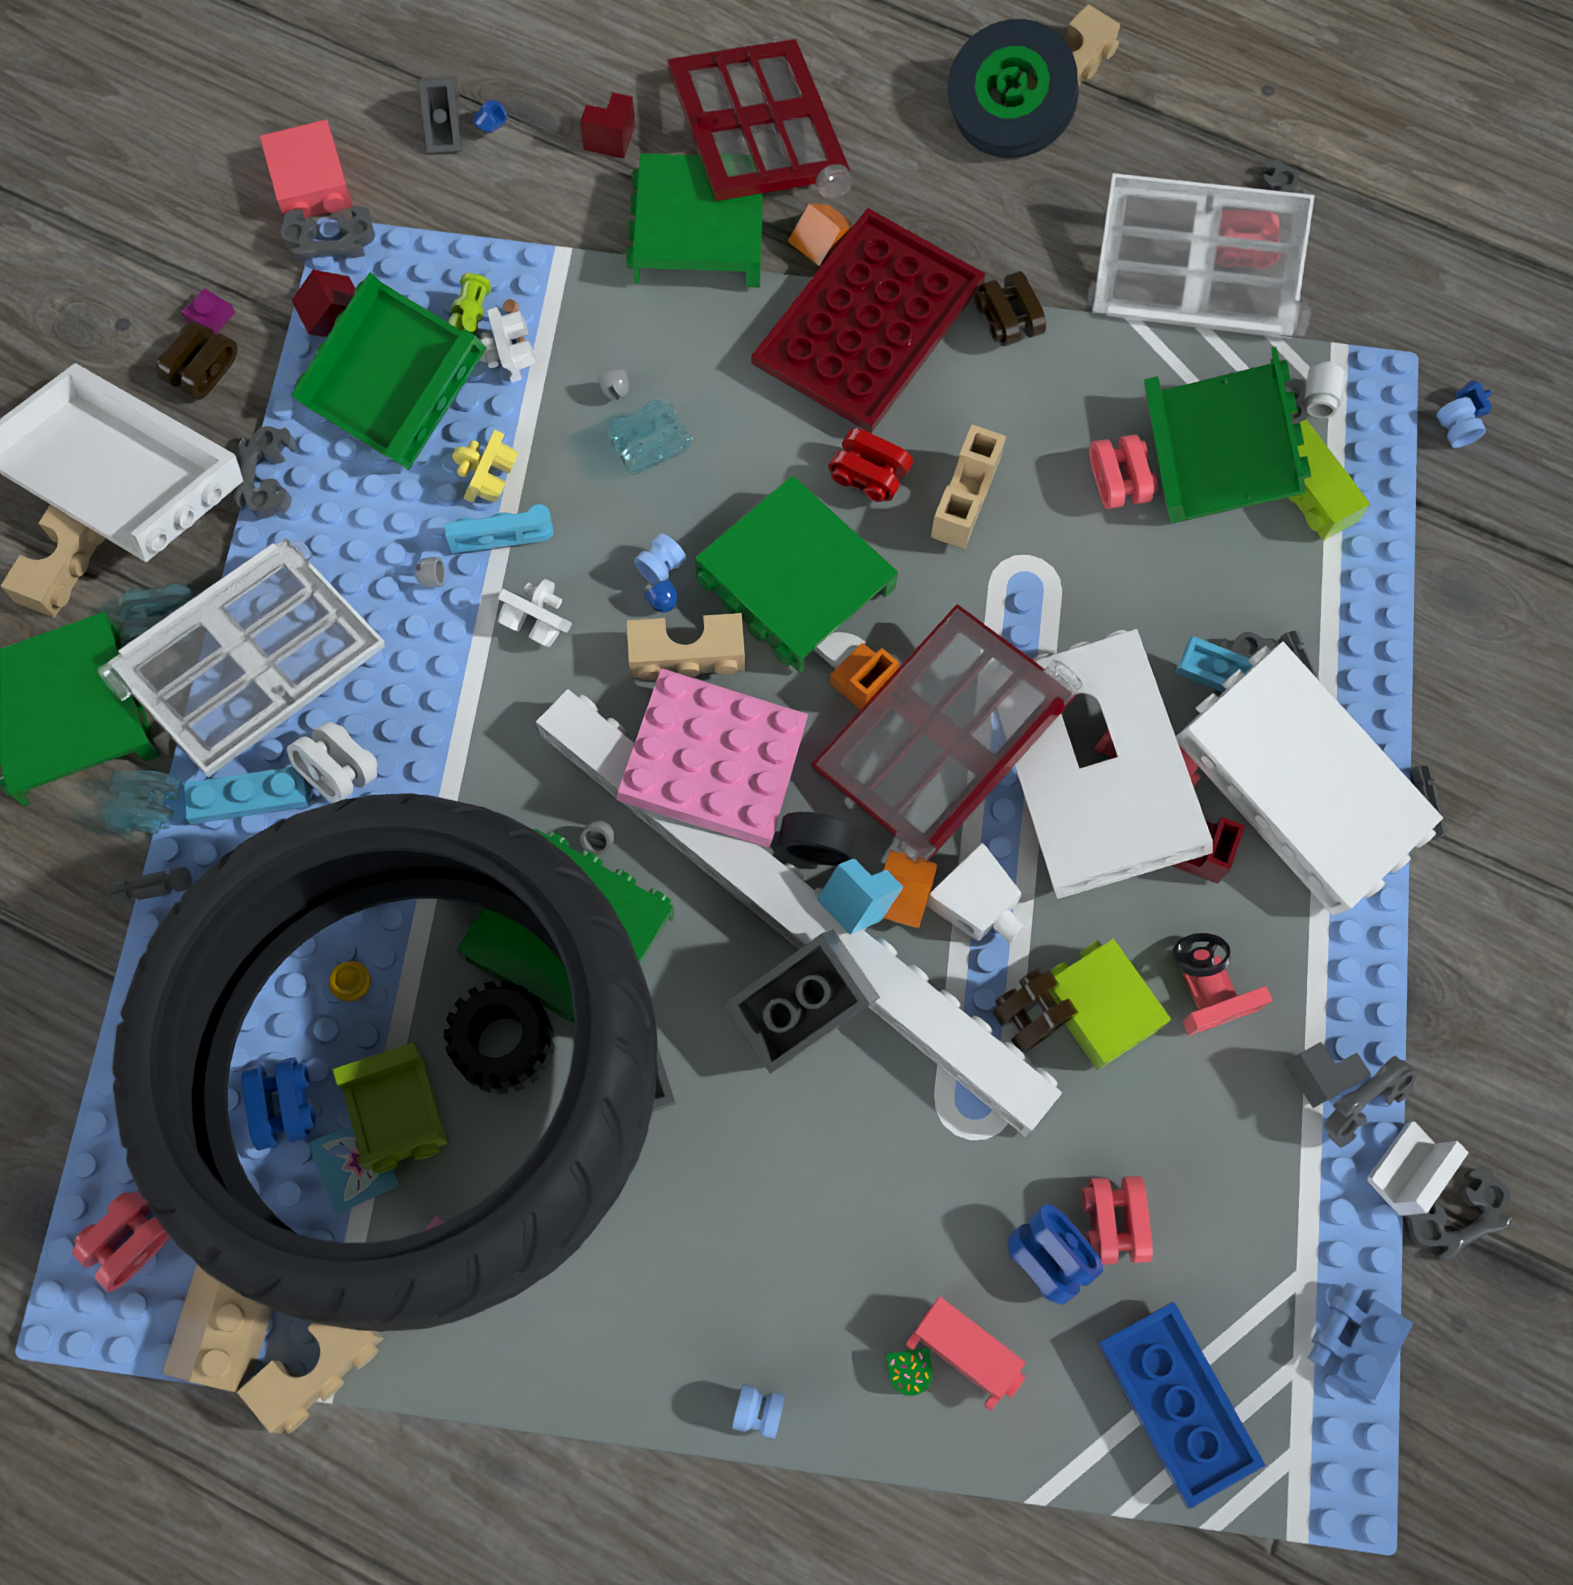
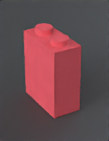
(306, 169)

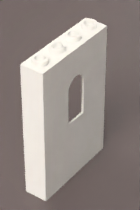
(1120, 812)

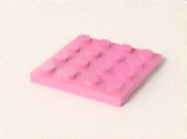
(713, 758)

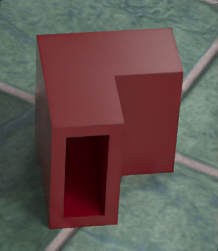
(609, 128)
(322, 300)
(1214, 866)

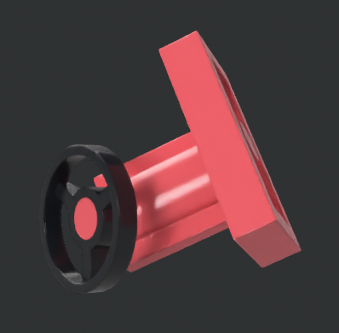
(1211, 985)

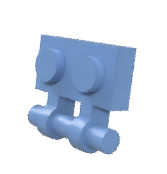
(1371, 1347)

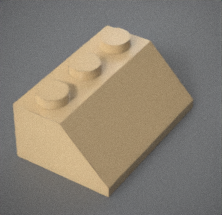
(217, 1335)

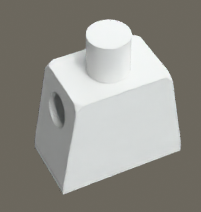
(978, 897)

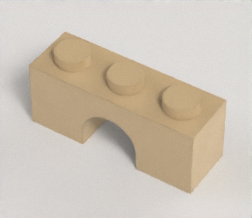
(1091, 39)
(968, 487)
(48, 582)
(716, 651)
(283, 1398)

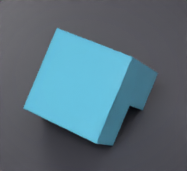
(857, 897)

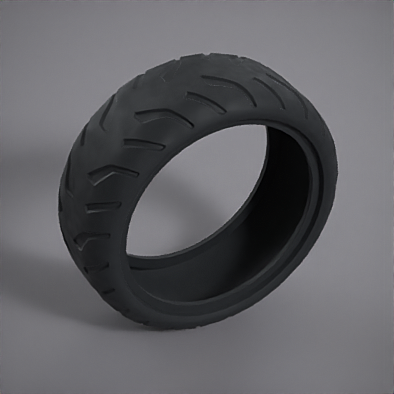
(236, 933)

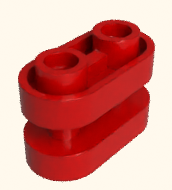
(870, 465)

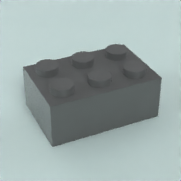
(801, 1000)

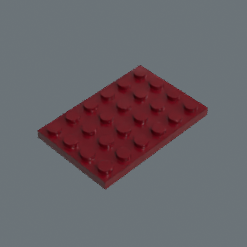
(868, 320)

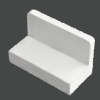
(1415, 1170)

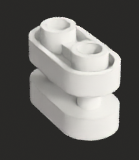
(332, 761)

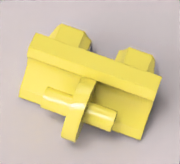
(496, 455)

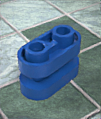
(296, 1115)
(1054, 1254)

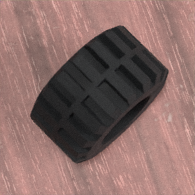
(477, 1014)

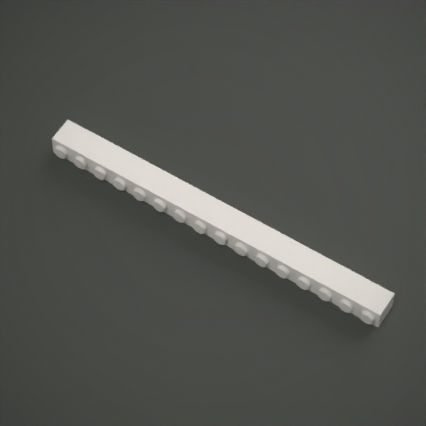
(791, 908)

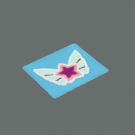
(341, 1174)

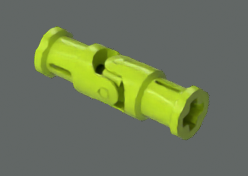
(468, 309)

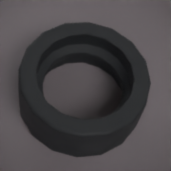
(816, 838)

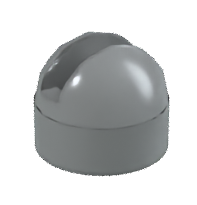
(614, 384)
(430, 572)
(598, 841)

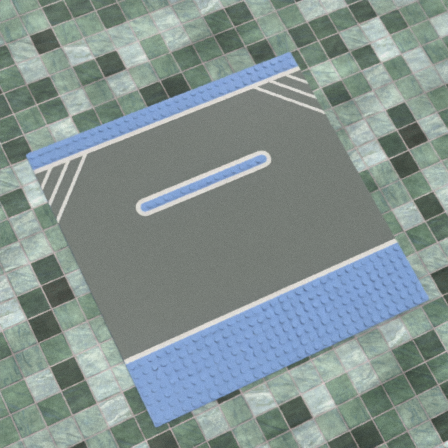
(825, 1206)

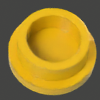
(349, 981)

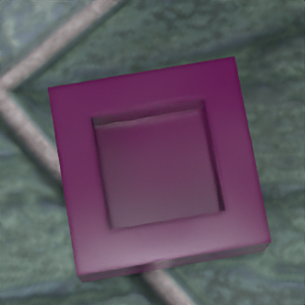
(209, 310)

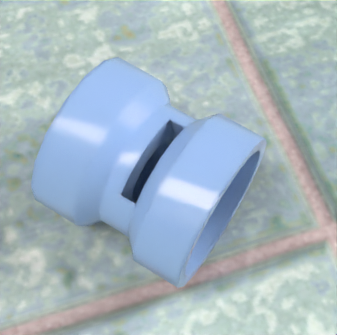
(1461, 422)
(660, 559)
(748, 1410)

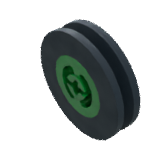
(994, 60)

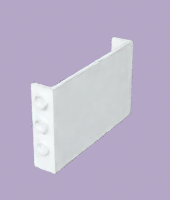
(113, 461)
(1309, 779)

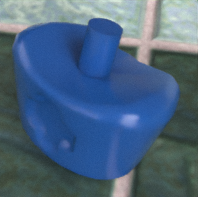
(490, 116)
(1475, 392)

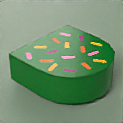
(909, 1371)

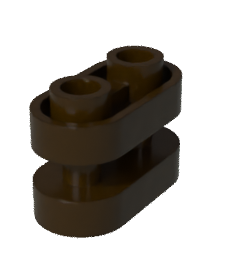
(1002, 321)
(196, 360)
(1015, 1005)

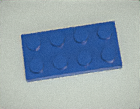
(1181, 1405)

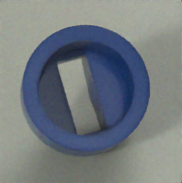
(662, 596)

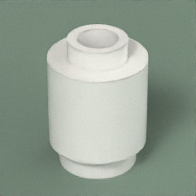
(1324, 389)

